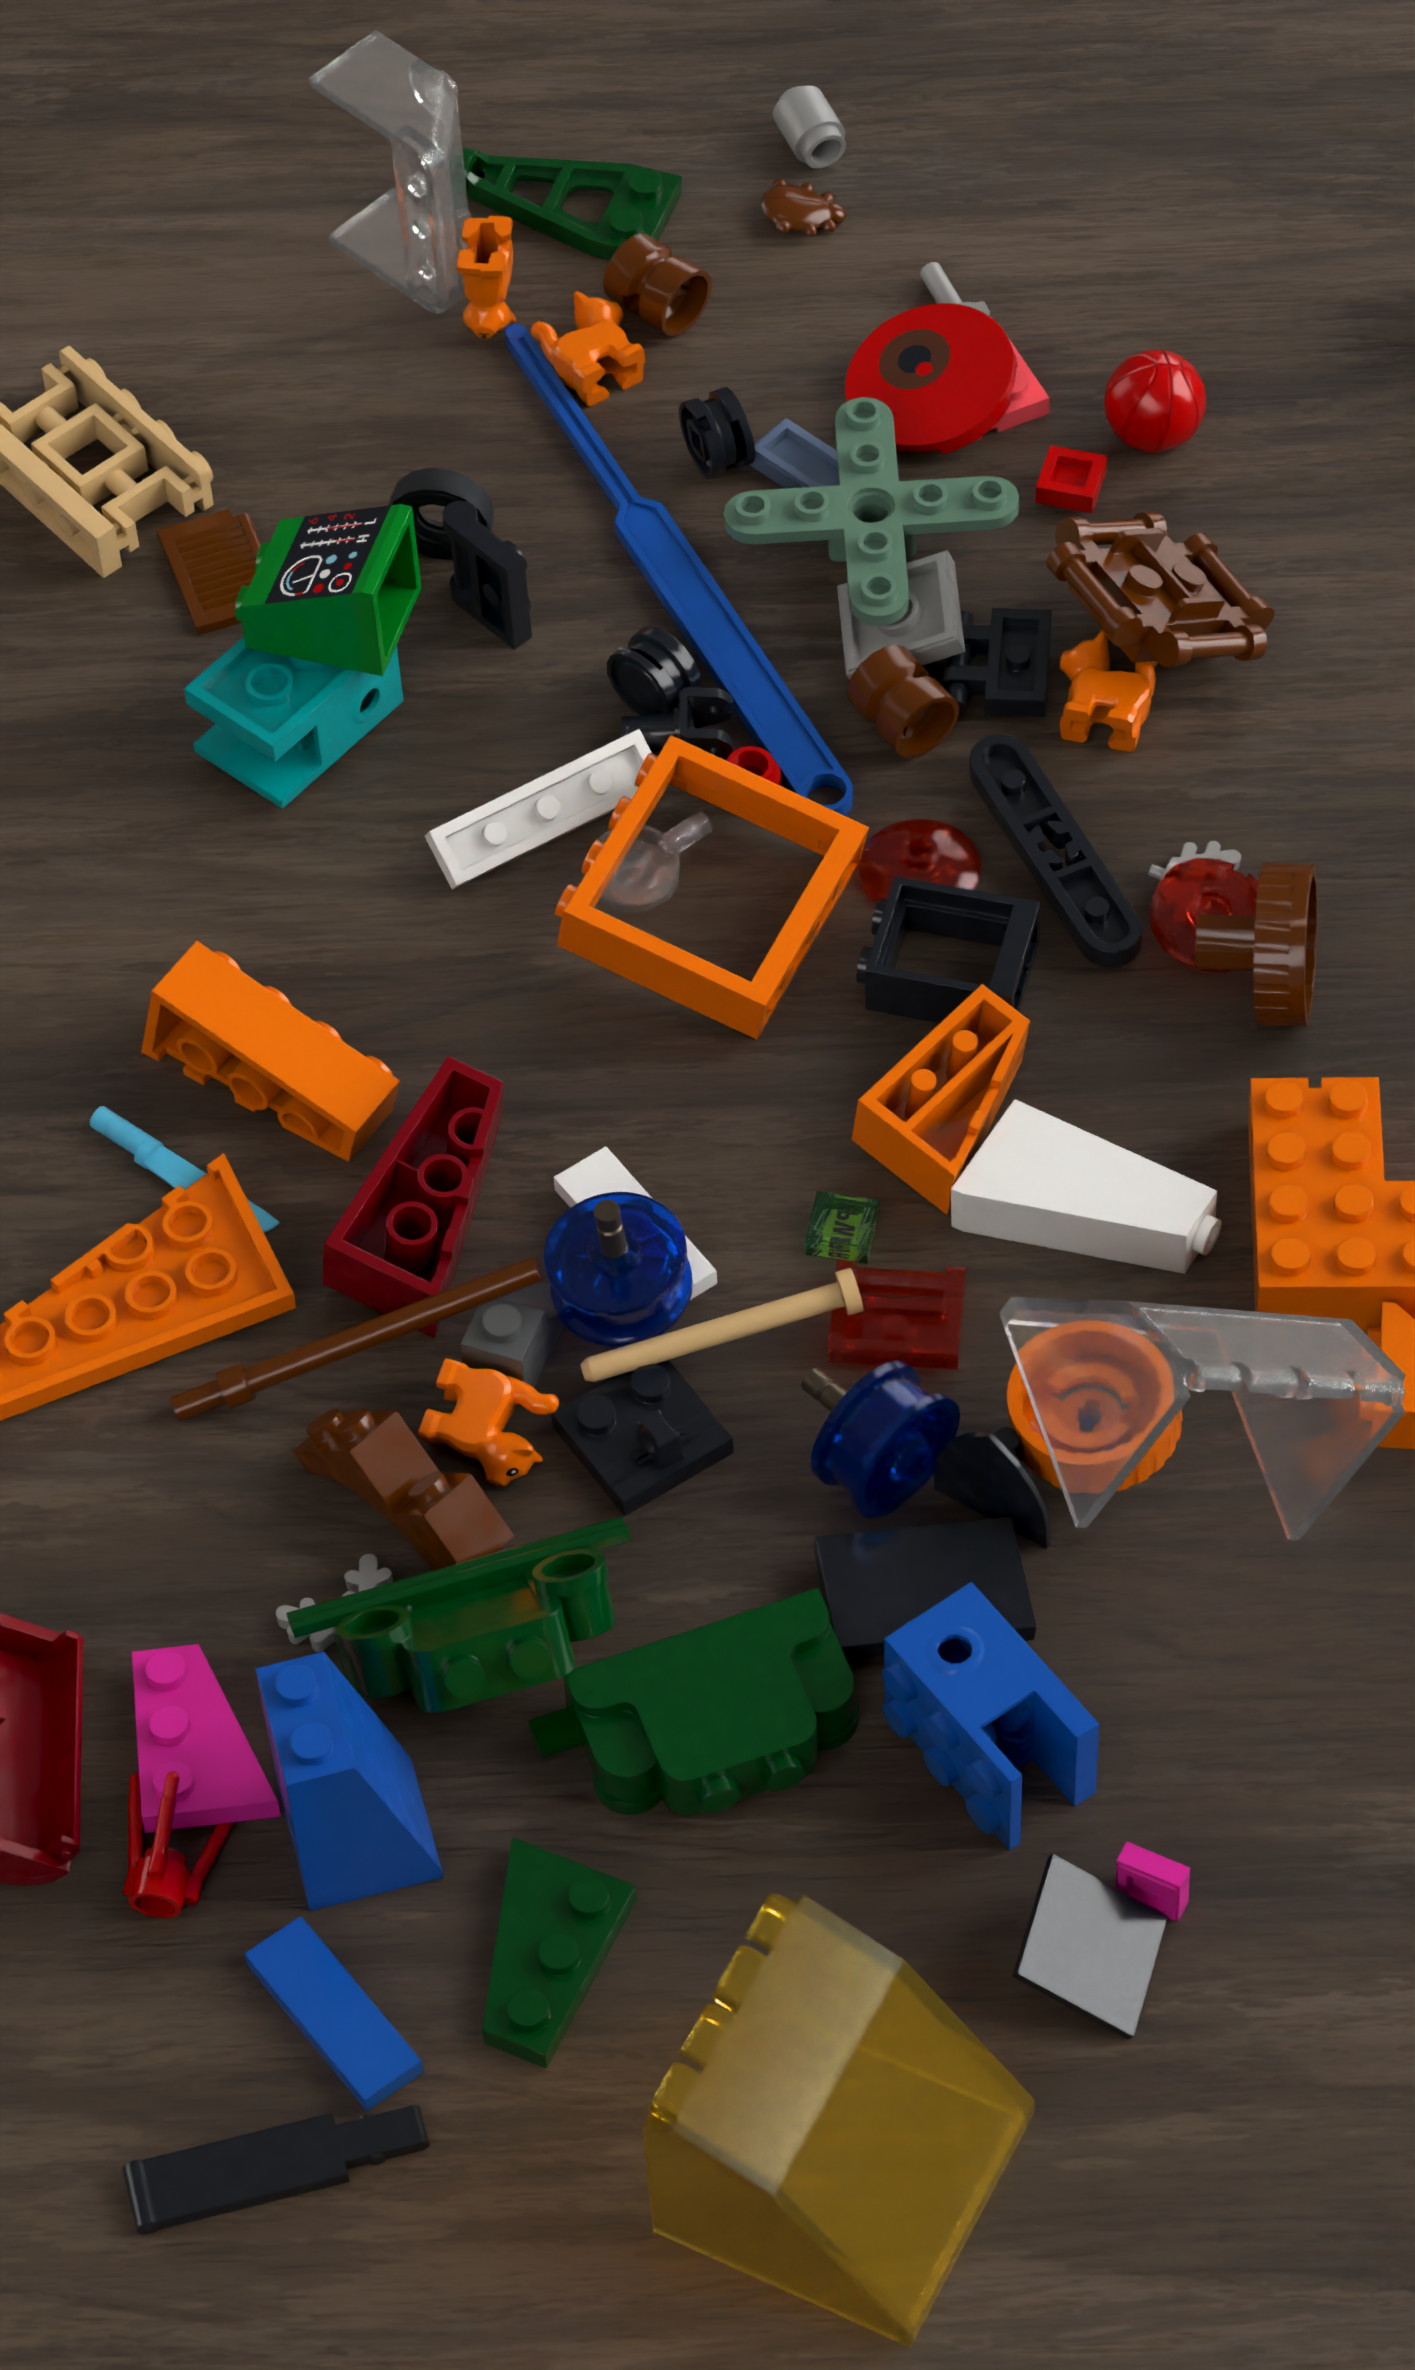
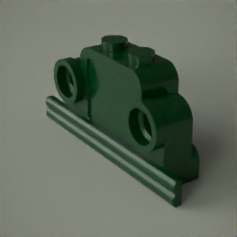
(475, 1623)
(709, 1710)

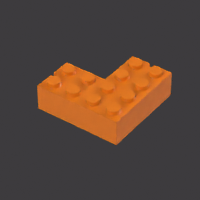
(1323, 1216)

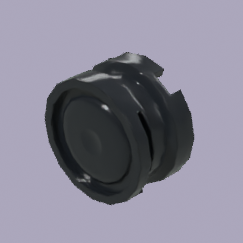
(717, 432)
(652, 671)

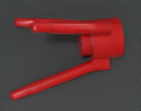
(160, 1879)

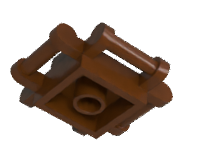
(1157, 593)

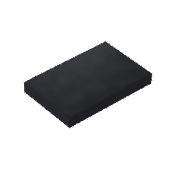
(893, 1575)

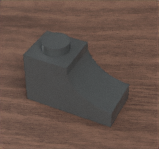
(513, 1334)

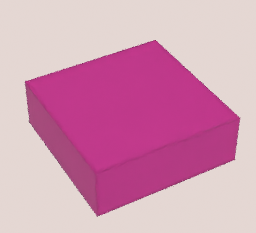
(1153, 1880)

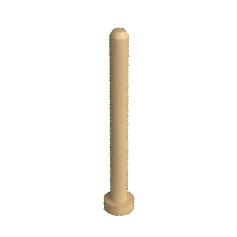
(726, 1328)

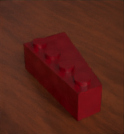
(417, 1203)

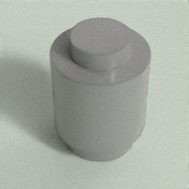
(810, 126)

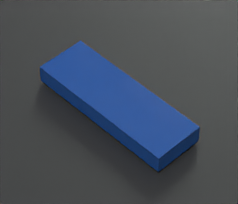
(334, 2013)

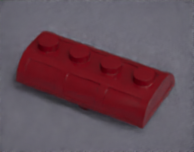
(39, 1751)

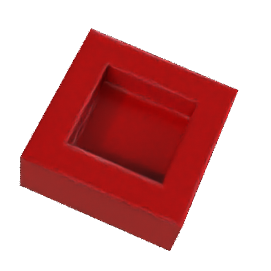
(1071, 479)

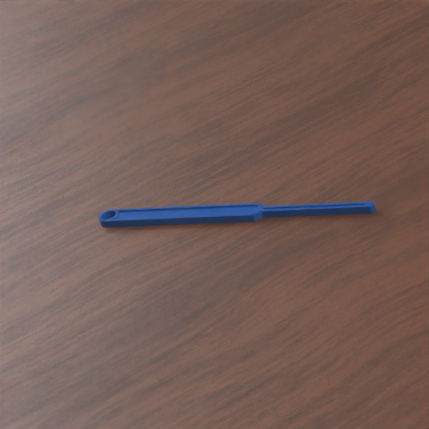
(693, 598)

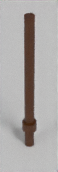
(239, 1384)

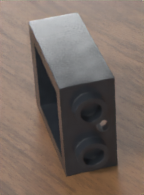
(950, 913)

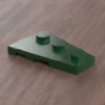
(548, 1948)

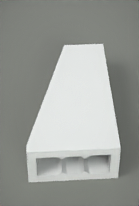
(1081, 1195)

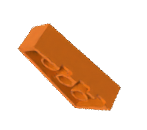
(267, 1052)

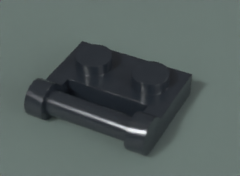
(488, 575)

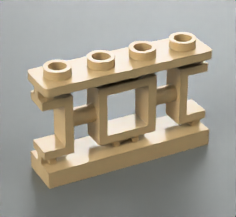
(65, 497)

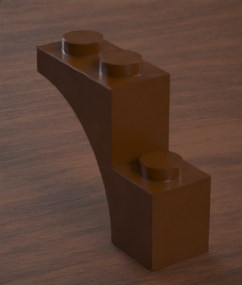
(386, 1465)

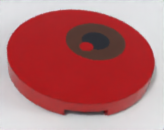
(940, 374)

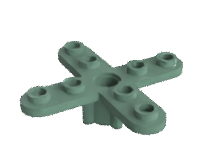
(871, 513)

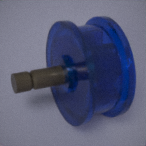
(618, 1269)
(880, 1435)

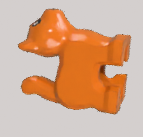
(487, 274)
(592, 349)
(1105, 695)
(481, 1413)

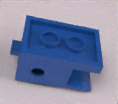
(984, 1709)

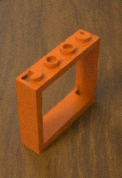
(676, 972)

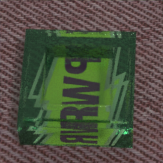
(842, 1227)

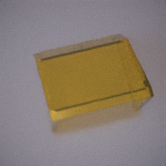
(832, 2124)

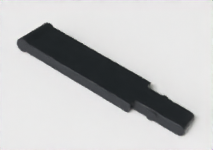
(265, 2166)

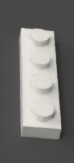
(538, 811)

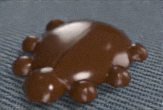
(801, 208)

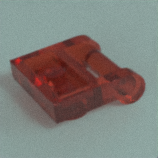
(901, 1328)

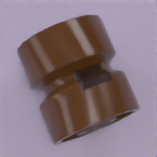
(659, 287)
(903, 701)

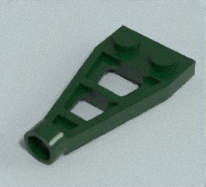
(639, 203)

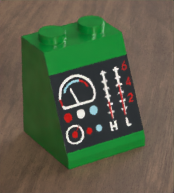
(334, 588)

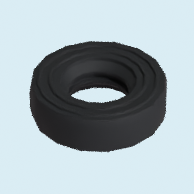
(439, 488)

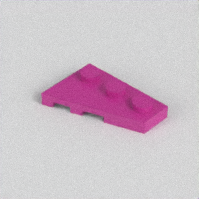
(193, 1731)

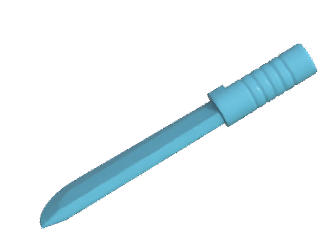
(158, 1159)

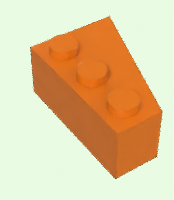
(943, 1096)

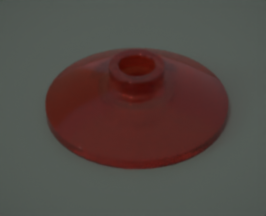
(918, 851)

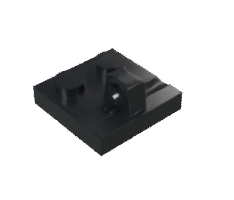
(642, 1434)

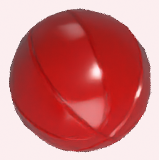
(1155, 401)

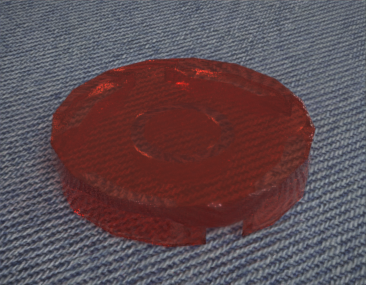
(1196, 889)

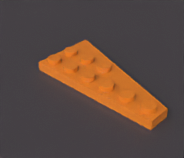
(145, 1295)

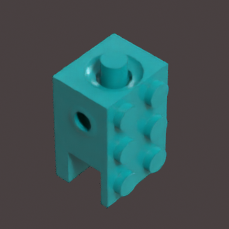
(286, 716)

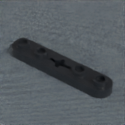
(1083, 891)

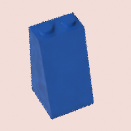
(343, 1786)

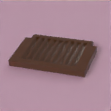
(211, 564)

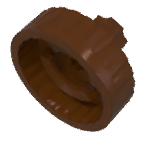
(1273, 944)

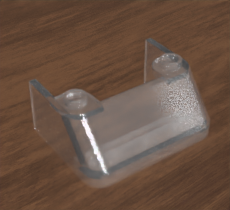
(416, 229)

